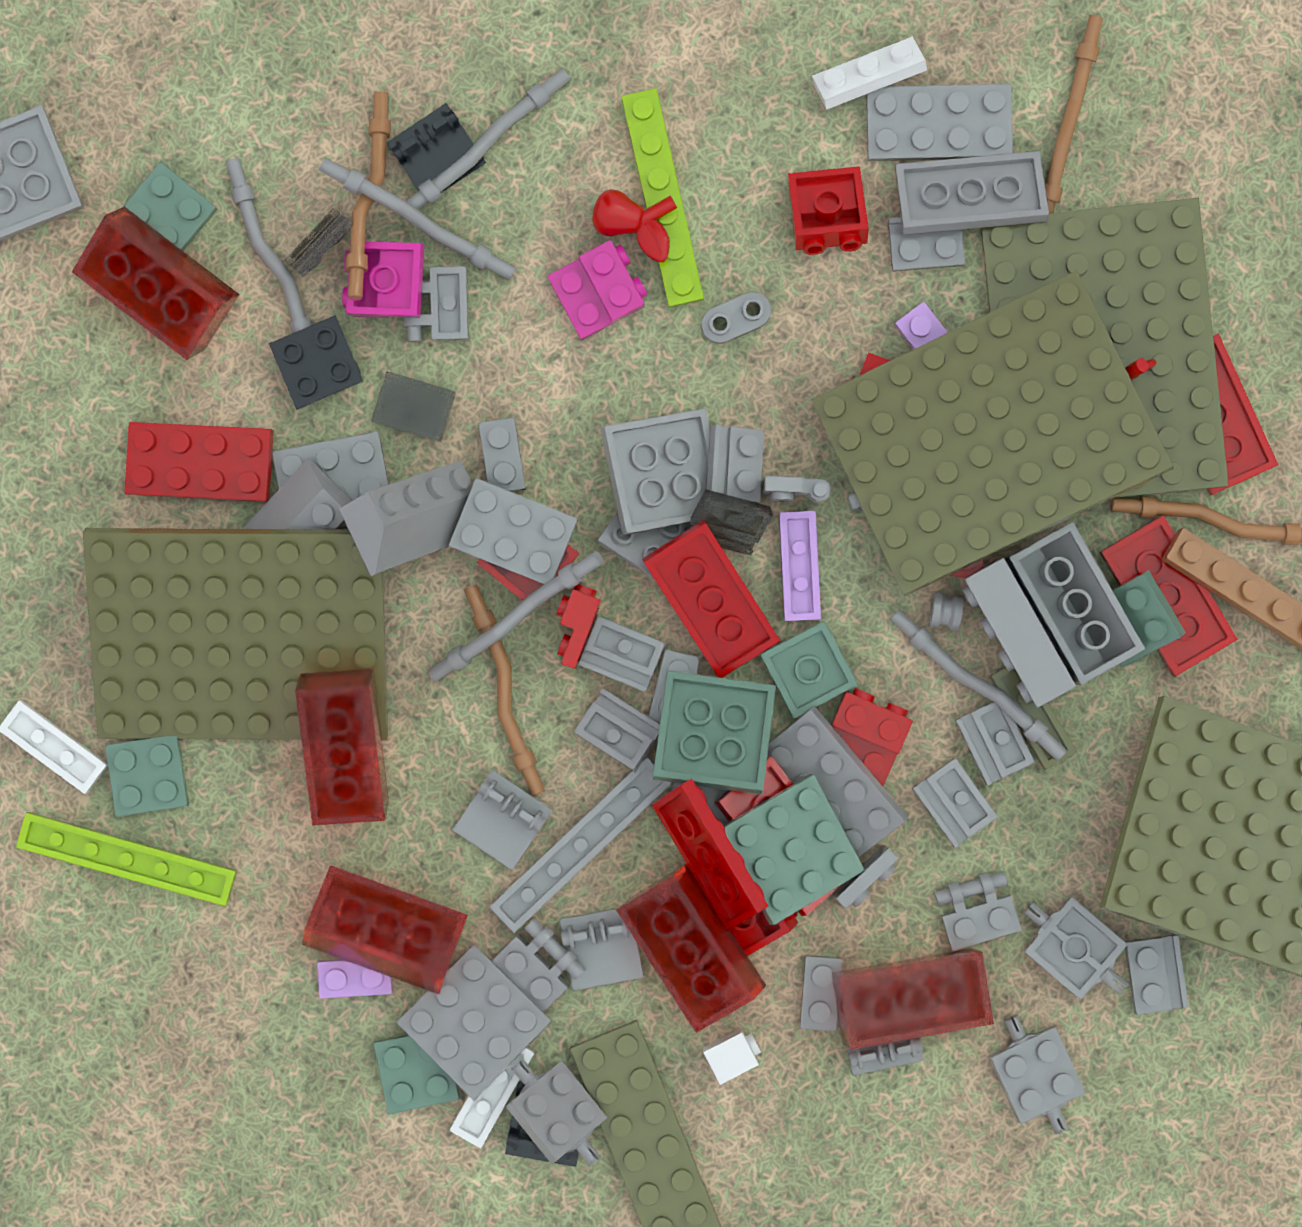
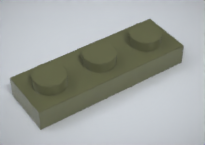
(1007, 682)

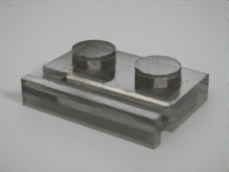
(318, 242)
(413, 406)
(732, 520)

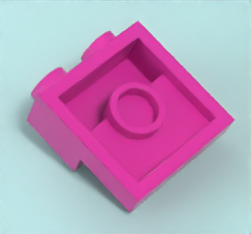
(391, 283)
(598, 289)

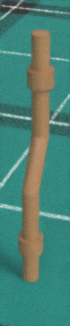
(1086, 53)
(357, 259)
(1149, 507)
(524, 759)

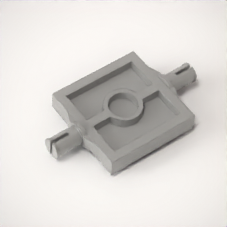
(1076, 948)
(1036, 1074)
(556, 1112)

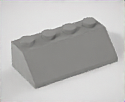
(303, 502)
(408, 517)
(1074, 604)
(1019, 632)

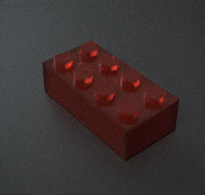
(155, 282)
(342, 746)
(384, 929)
(691, 948)
(912, 998)

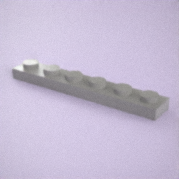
(578, 846)

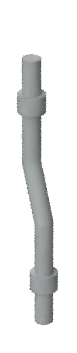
(536, 97)
(355, 182)
(244, 197)
(567, 578)
(1034, 729)

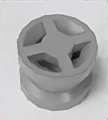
(946, 611)

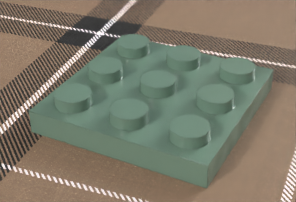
(714, 732)
(794, 848)

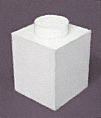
(732, 1055)

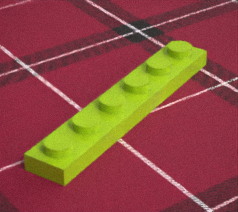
(657, 183)
(126, 858)

